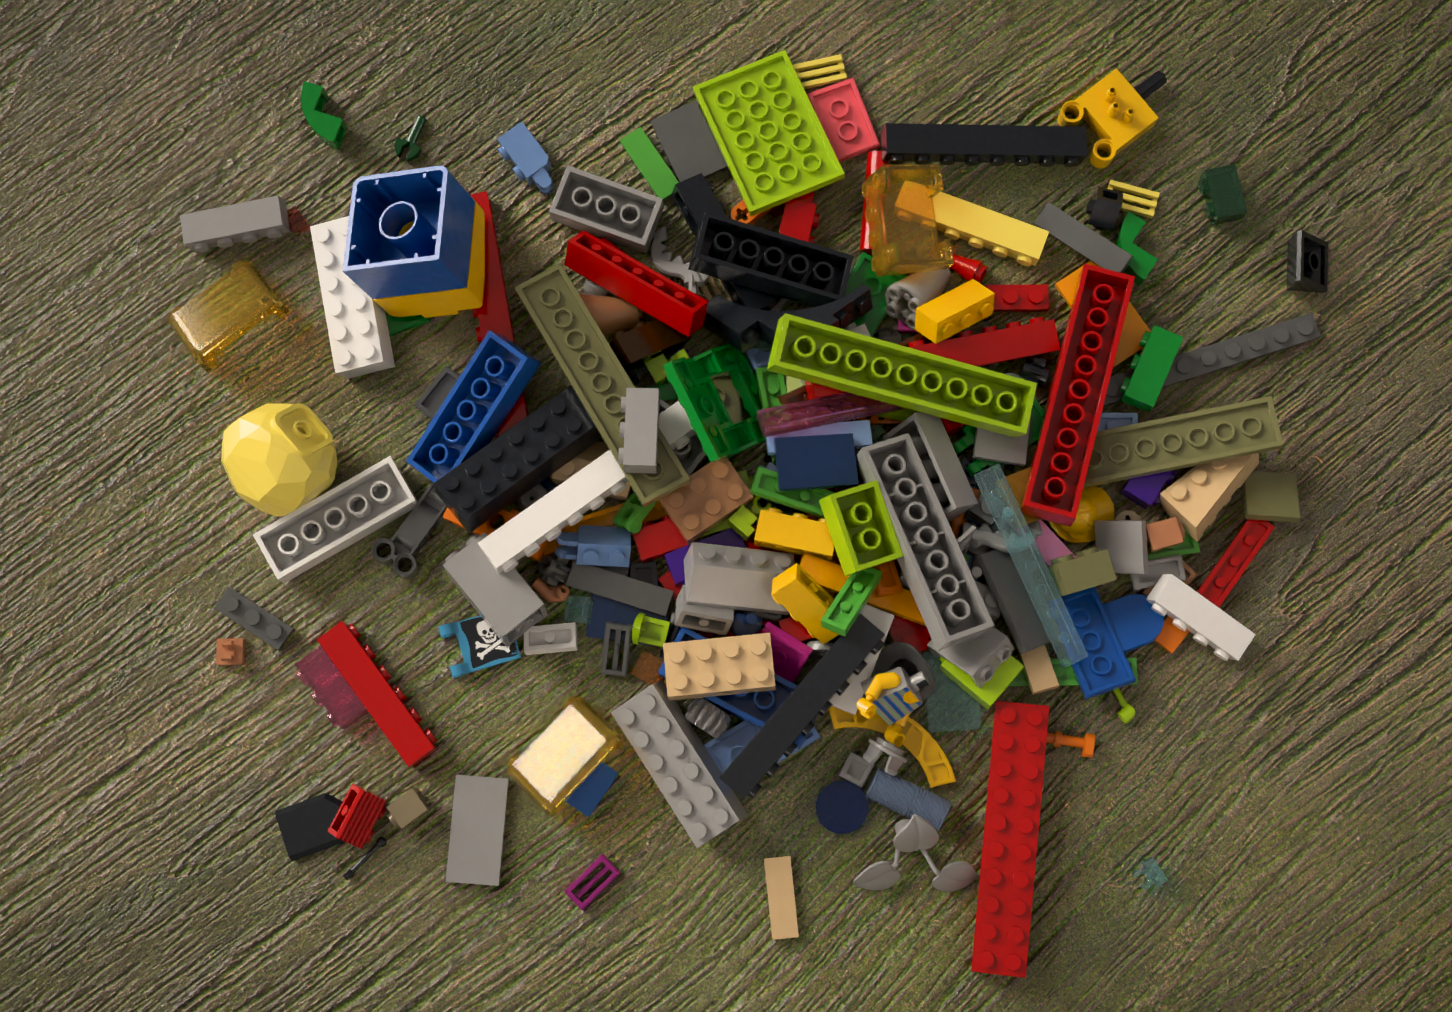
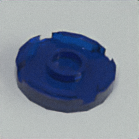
(841, 807)

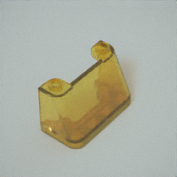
(225, 313)
(564, 755)

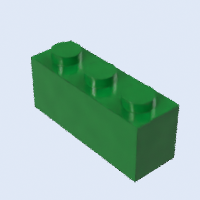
(1150, 368)

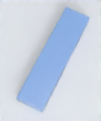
(860, 429)

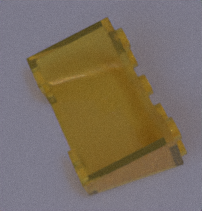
(904, 220)

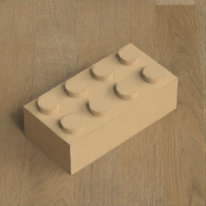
(719, 666)

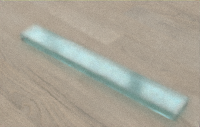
(1031, 565)

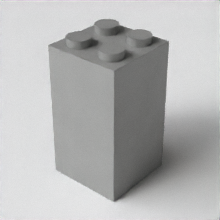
(499, 598)

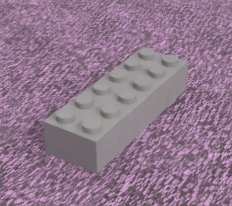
(679, 763)

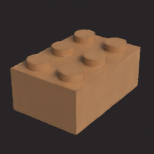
(706, 500)

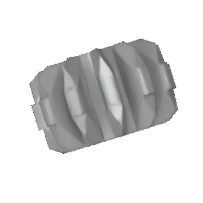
(707, 717)

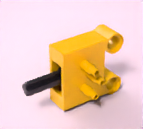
(1114, 113)

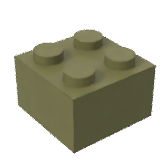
(1080, 573)

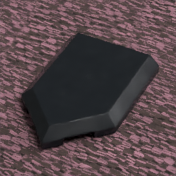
(307, 824)

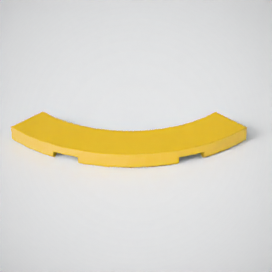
(917, 742)

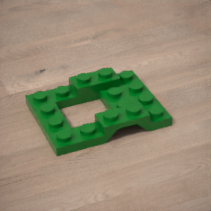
(704, 406)

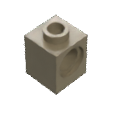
(407, 809)

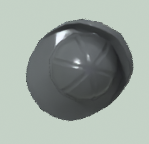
(907, 657)

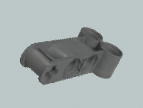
(413, 533)

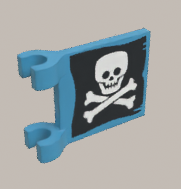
(478, 646)

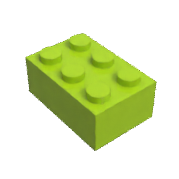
(860, 528)

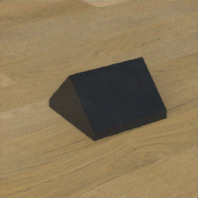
(1307, 263)

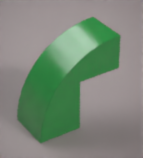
(325, 126)
(1142, 260)

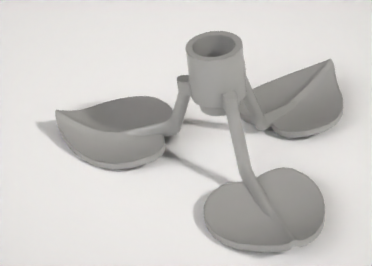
(911, 836)

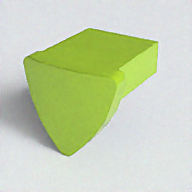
(649, 630)

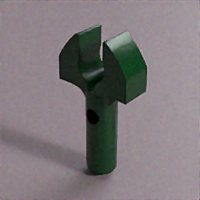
(411, 140)

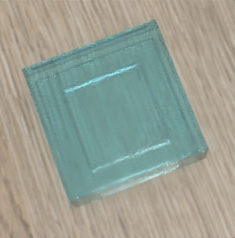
(578, 609)

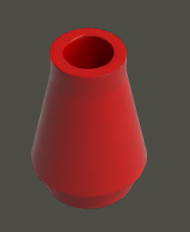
(969, 268)

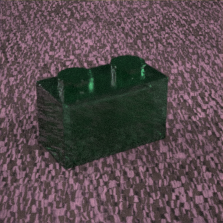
(1222, 194)

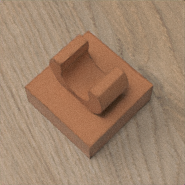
(230, 652)

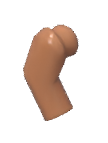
(551, 593)

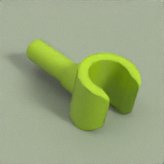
(1127, 712)

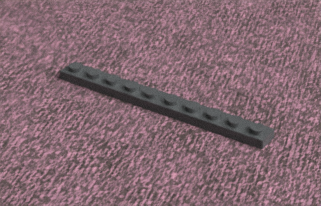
(1229, 353)

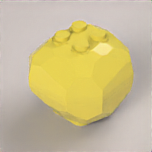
(279, 457)

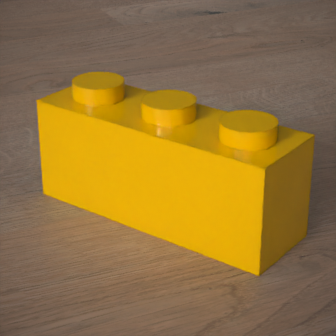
(954, 311)
(793, 534)
(804, 600)

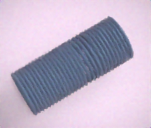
(898, 795)

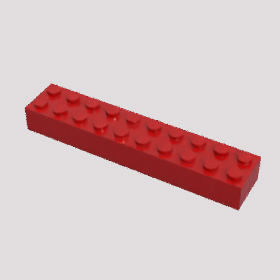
(1077, 395)
(1010, 839)

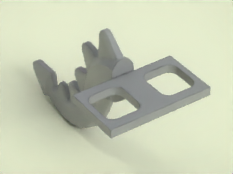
(676, 267)
(984, 536)

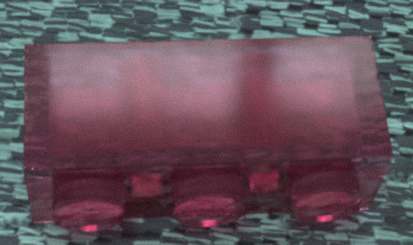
(330, 689)

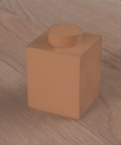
(1164, 534)

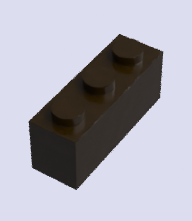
(646, 342)

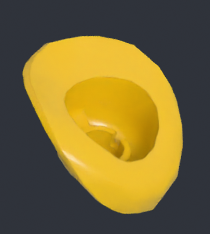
(1093, 506)

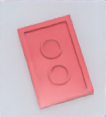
(844, 119)

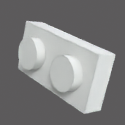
(551, 638)

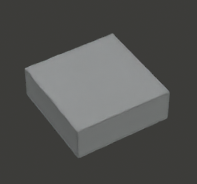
(856, 770)

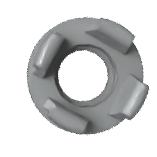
(881, 745)

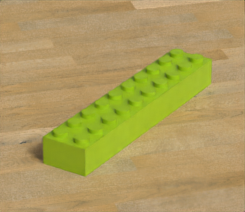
(901, 376)

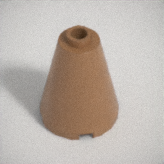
(611, 313)

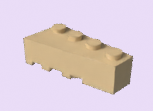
(1204, 491)

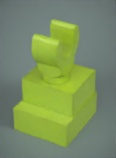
(656, 364)
(744, 519)

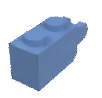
(527, 156)
(596, 546)

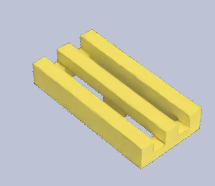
(837, 59)
(1133, 199)

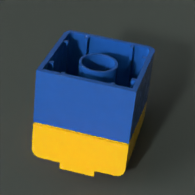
(416, 242)

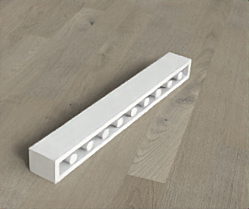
(571, 499)

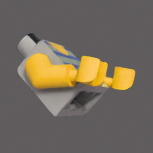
(893, 698)

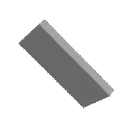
(477, 830)

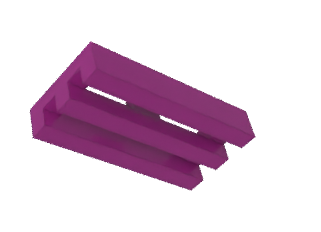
(575, 898)

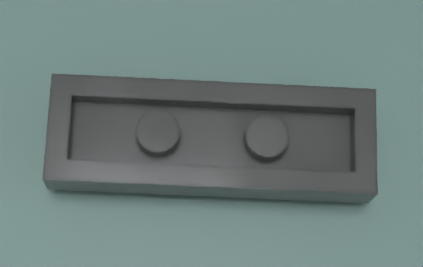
(254, 618)

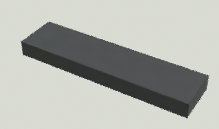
(1083, 239)
(620, 588)

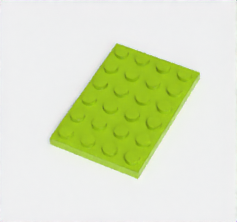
(768, 132)

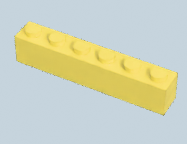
(988, 229)

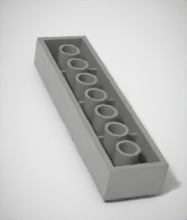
(930, 551)

